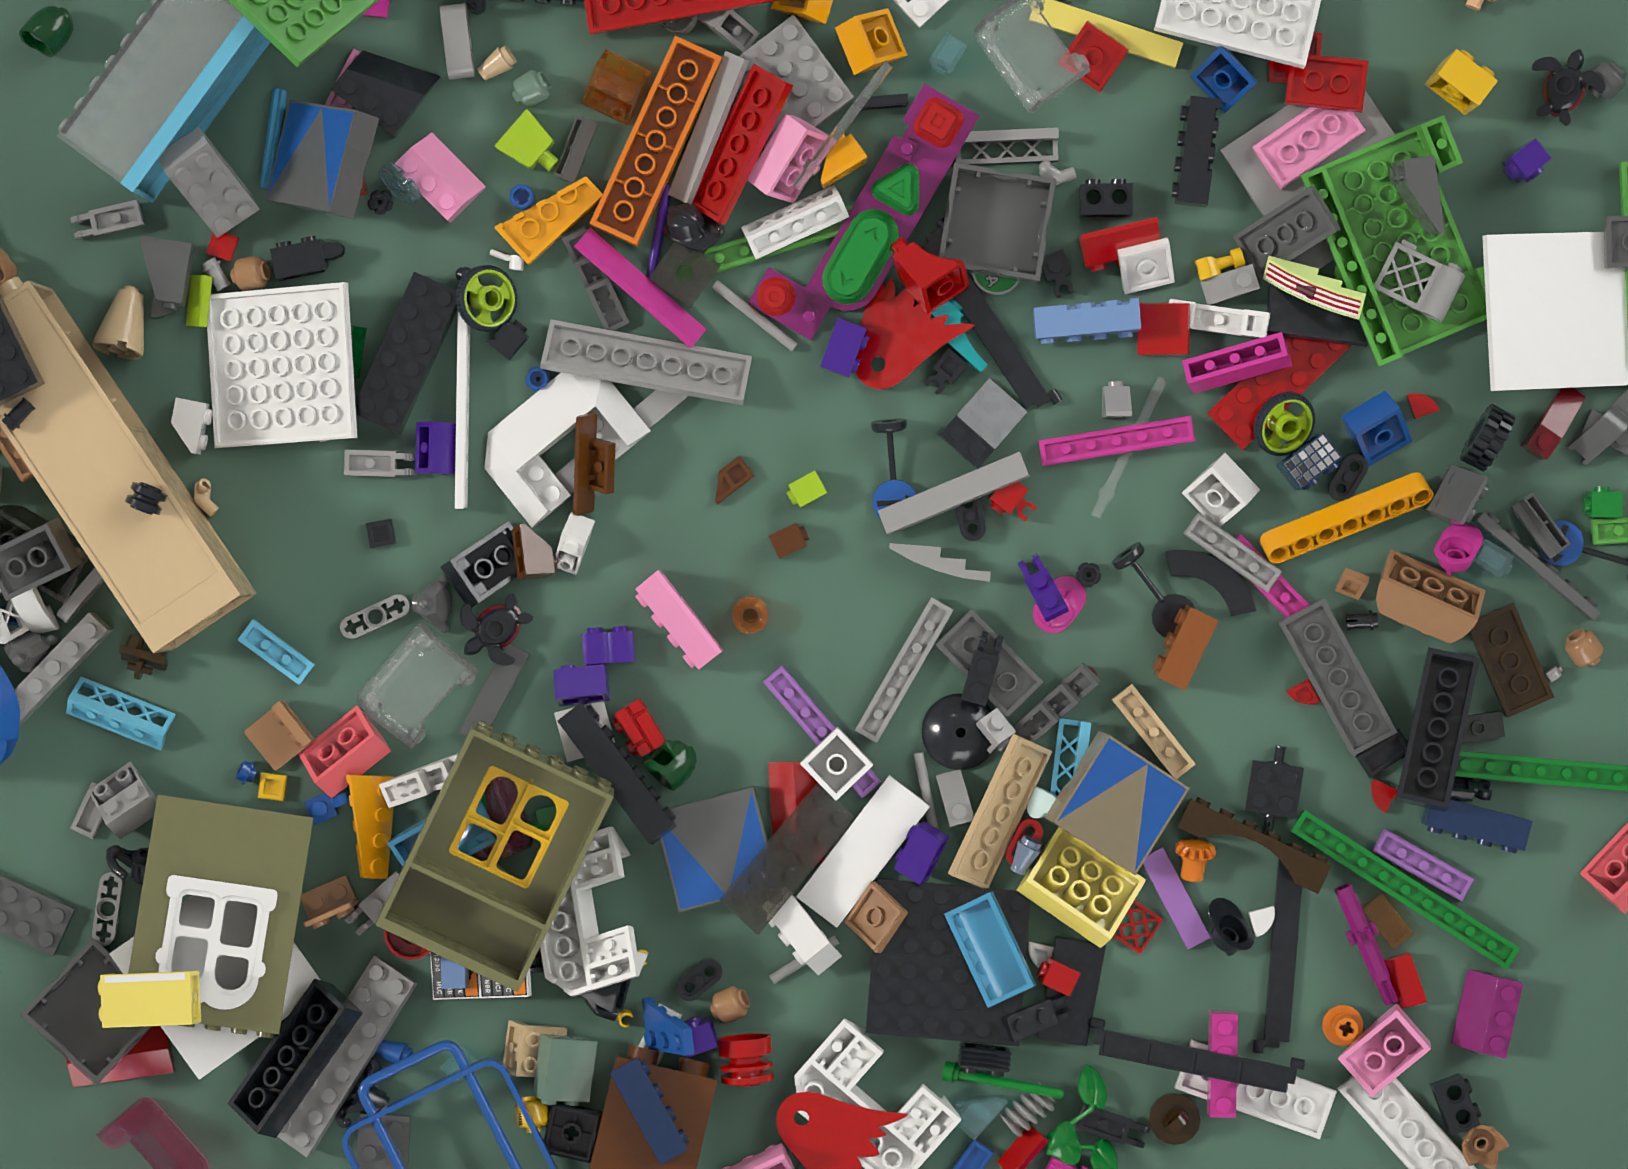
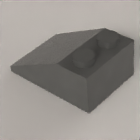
(1418, 186)
(36, 558)

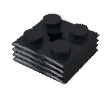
(984, 1057)
(585, 1122)

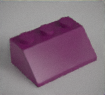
(1487, 1013)

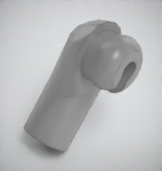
(1047, 170)

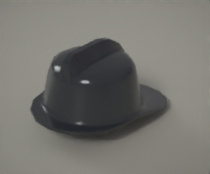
(689, 227)
(1229, 929)

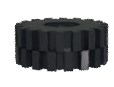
(1487, 437)

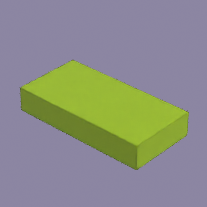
(199, 301)

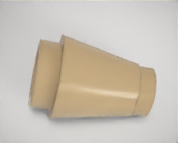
(497, 63)

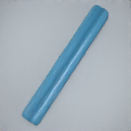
(273, 134)

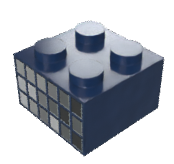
(1309, 461)

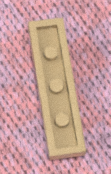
(1153, 731)

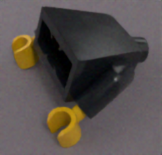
(610, 1000)

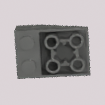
(1457, 495)

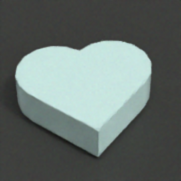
(1040, 802)

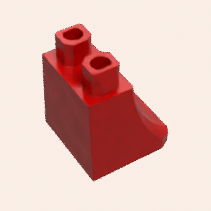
(927, 276)

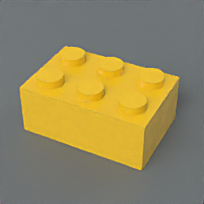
(1461, 81)

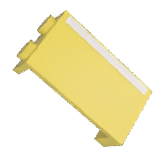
(150, 999)

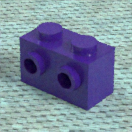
(1526, 162)
(844, 348)
(435, 447)
(581, 684)
(921, 852)
(703, 1034)

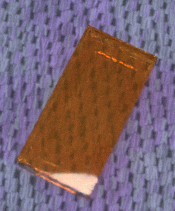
(1387, 921)

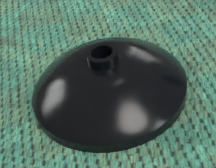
(940, 733)

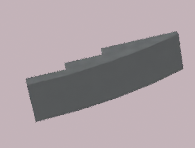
(597, 285)
(1056, 703)

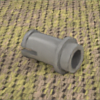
(213, 269)

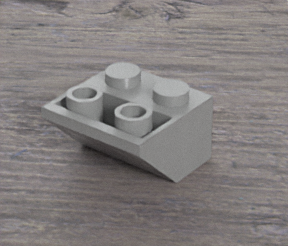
(124, 800)

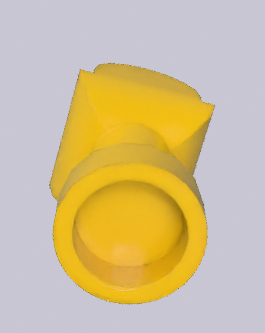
(1209, 266)

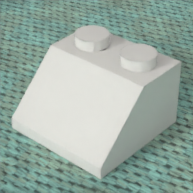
(1221, 490)

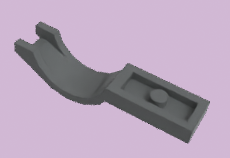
(1604, 431)

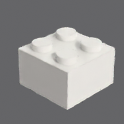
(836, 763)

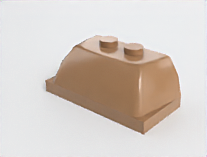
(1428, 598)

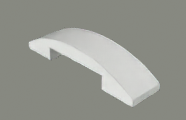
(1227, 320)
(34, 612)

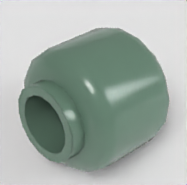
(531, 88)

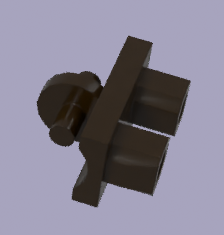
(144, 660)

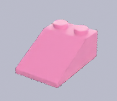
(1385, 1050)

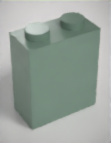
(564, 1069)

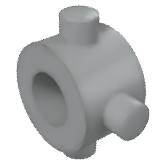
(1553, 673)

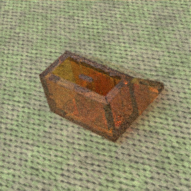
(616, 87)

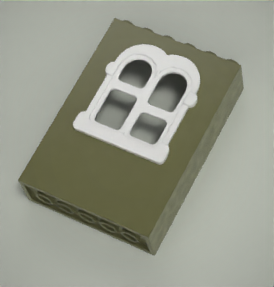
(226, 857)

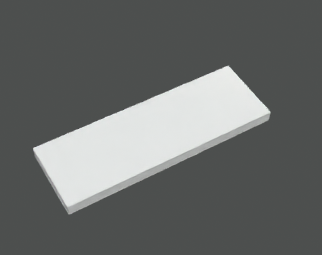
(862, 851)
(1300, 1109)
(1405, 1126)

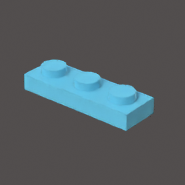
(276, 652)

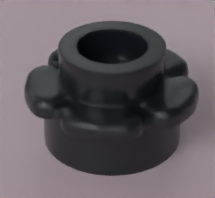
(385, 206)
(1088, 581)

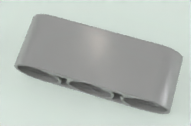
(457, 41)

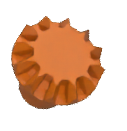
(1194, 856)
(1342, 1025)

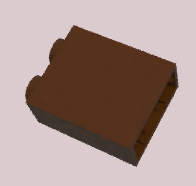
(688, 1093)

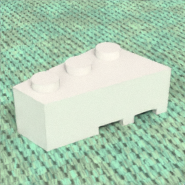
(805, 936)

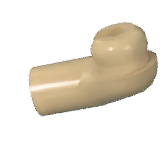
(202, 494)

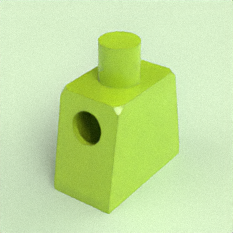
(528, 143)

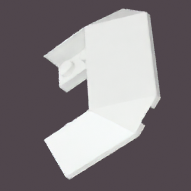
(543, 420)
(573, 949)
(836, 1070)

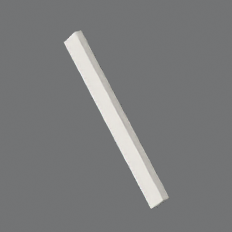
(462, 414)

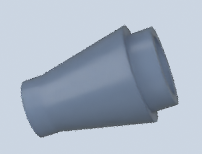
(1026, 852)

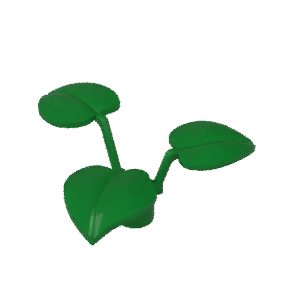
(1064, 1140)

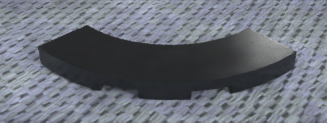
(1216, 574)

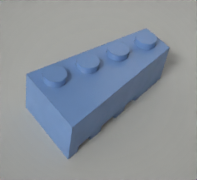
(1086, 320)

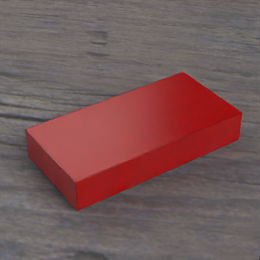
(1023, 1150)

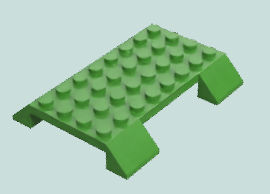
(1376, 217)

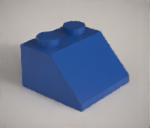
(1377, 427)

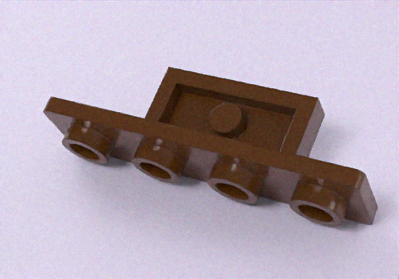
(593, 464)

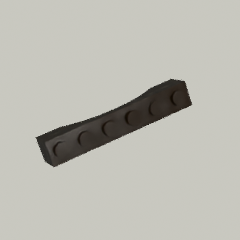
(1205, 822)

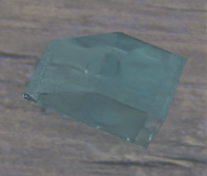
(978, 1112)

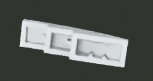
(416, 782)

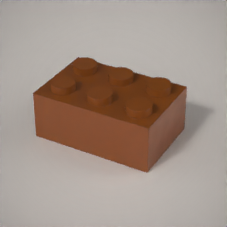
(1184, 647)

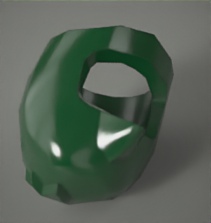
(51, 26)
(672, 764)

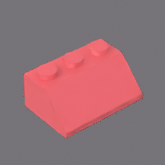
(344, 748)
(1610, 871)

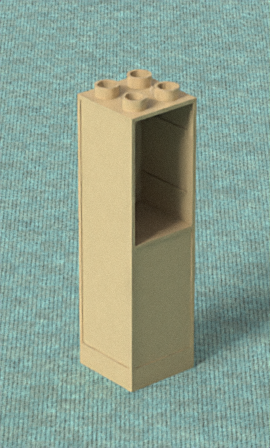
(86, 454)

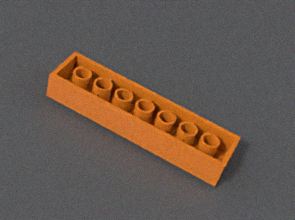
(656, 141)

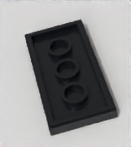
(1307, 321)

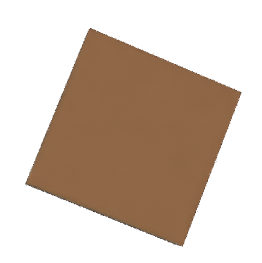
(876, 917)

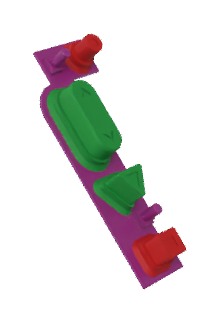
(881, 215)

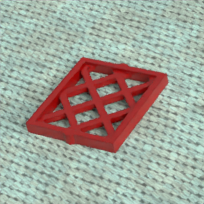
(1149, 935)

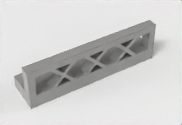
(1011, 136)

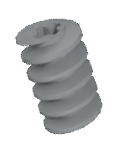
(1027, 1112)

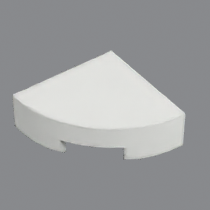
(1262, 919)
(1039, 952)

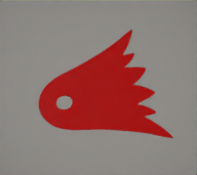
(900, 336)
(834, 1131)

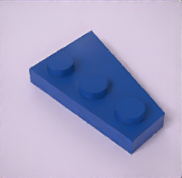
(665, 1032)

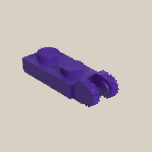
(1044, 590)

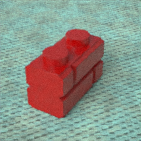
(639, 728)

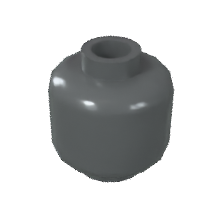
(1612, 77)

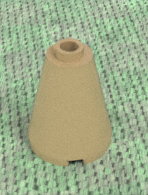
(123, 326)

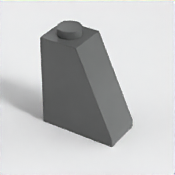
(169, 270)

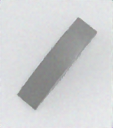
(930, 558)

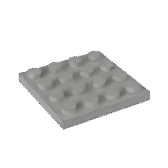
(798, 60)

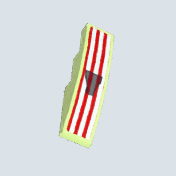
(1313, 288)

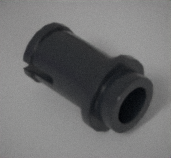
(18, 414)
(1362, 621)

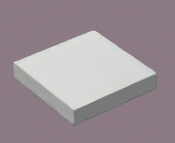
(1146, 265)

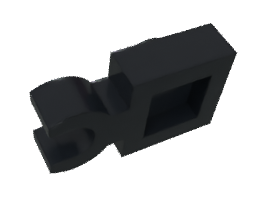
(1056, 268)
(949, 368)
(1466, 789)

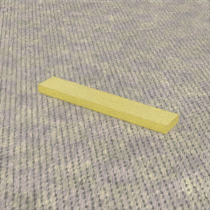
(1139, 41)

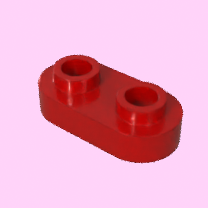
(1020, 831)

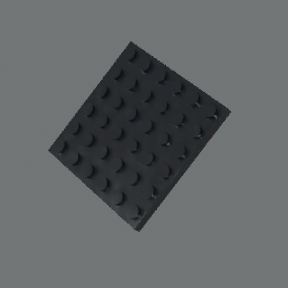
(921, 977)

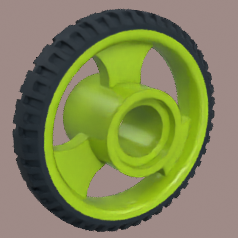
(496, 295)
(1284, 424)

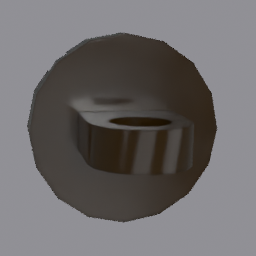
(1174, 1118)

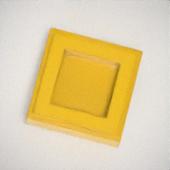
(272, 786)

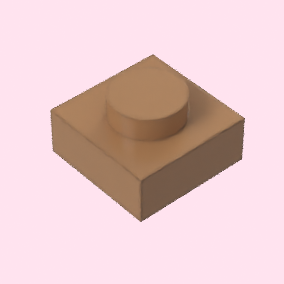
(1352, 583)

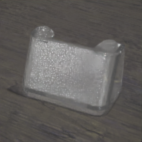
(1029, 53)
(414, 684)

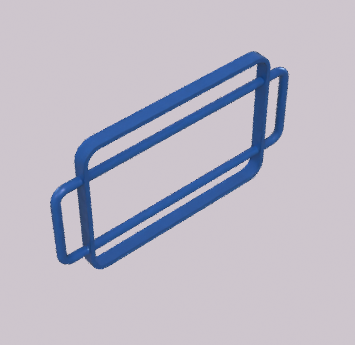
(465, 1070)

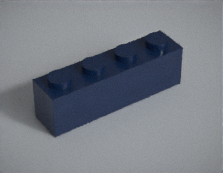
(1480, 823)
(649, 1111)

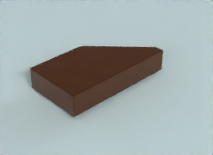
(732, 478)

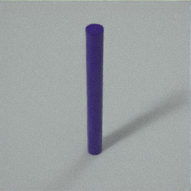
(658, 231)

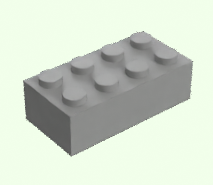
(208, 182)

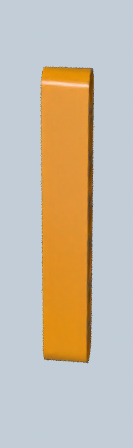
(1346, 518)

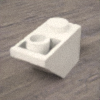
(190, 422)
(573, 543)

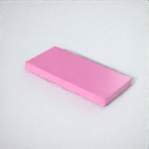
(1306, 142)

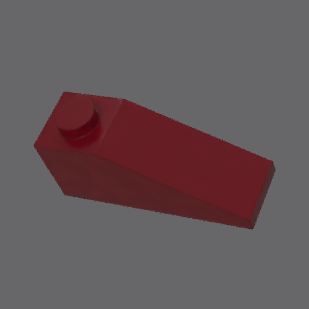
(1553, 423)

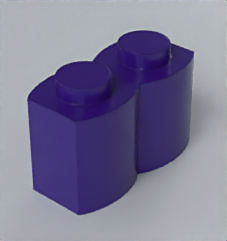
(608, 646)

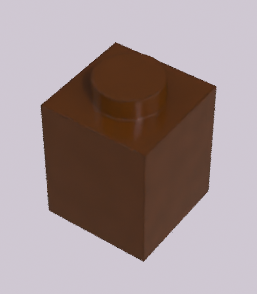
(789, 540)

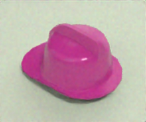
(1458, 547)
(1074, 597)

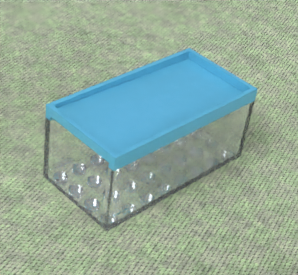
(162, 86)

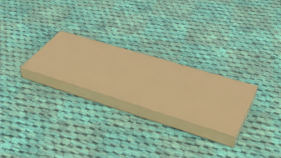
(1000, 812)

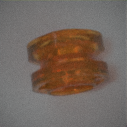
(745, 603)

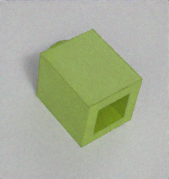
(806, 489)

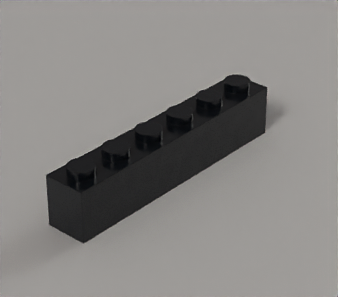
(612, 764)

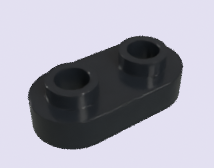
(1348, 478)
(971, 516)
(700, 979)

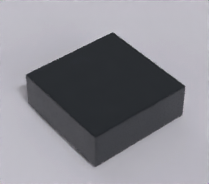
(381, 533)

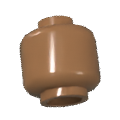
(250, 273)
(1584, 648)
(730, 1004)

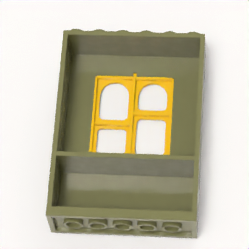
(469, 905)

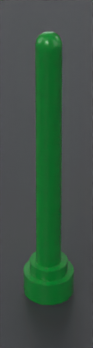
(953, 1073)

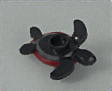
(1565, 85)
(494, 629)

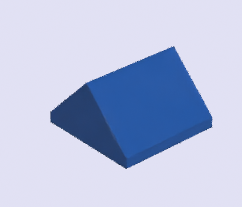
(1224, 78)

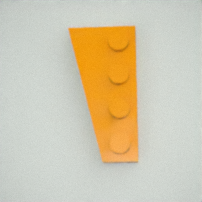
(543, 224)
(371, 823)

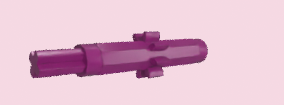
(1363, 935)

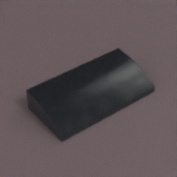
(1088, 961)

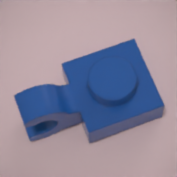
(324, 807)

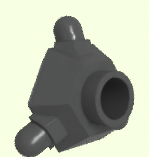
(434, 604)
(29, 650)

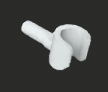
(516, 262)

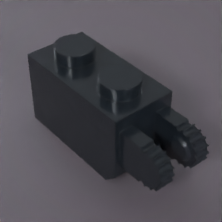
(303, 258)

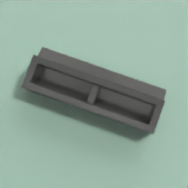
(575, 149)
(1540, 526)

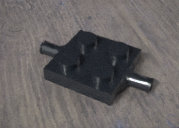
(1274, 789)

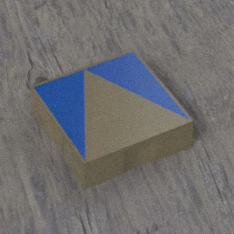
(1117, 802)

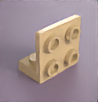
(523, 1046)

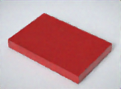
(1328, 83)

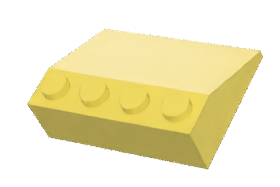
(1080, 887)

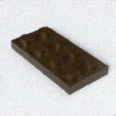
(1510, 660)

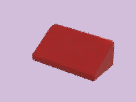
(1405, 980)

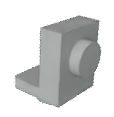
(996, 730)

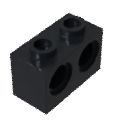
(1106, 206)
(1450, 1106)

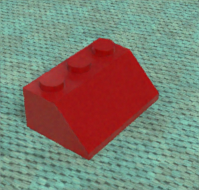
(1101, 246)

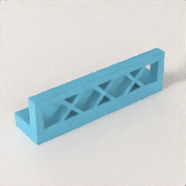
(113, 719)
(1081, 747)

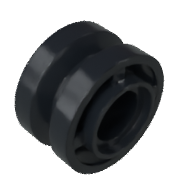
(146, 498)

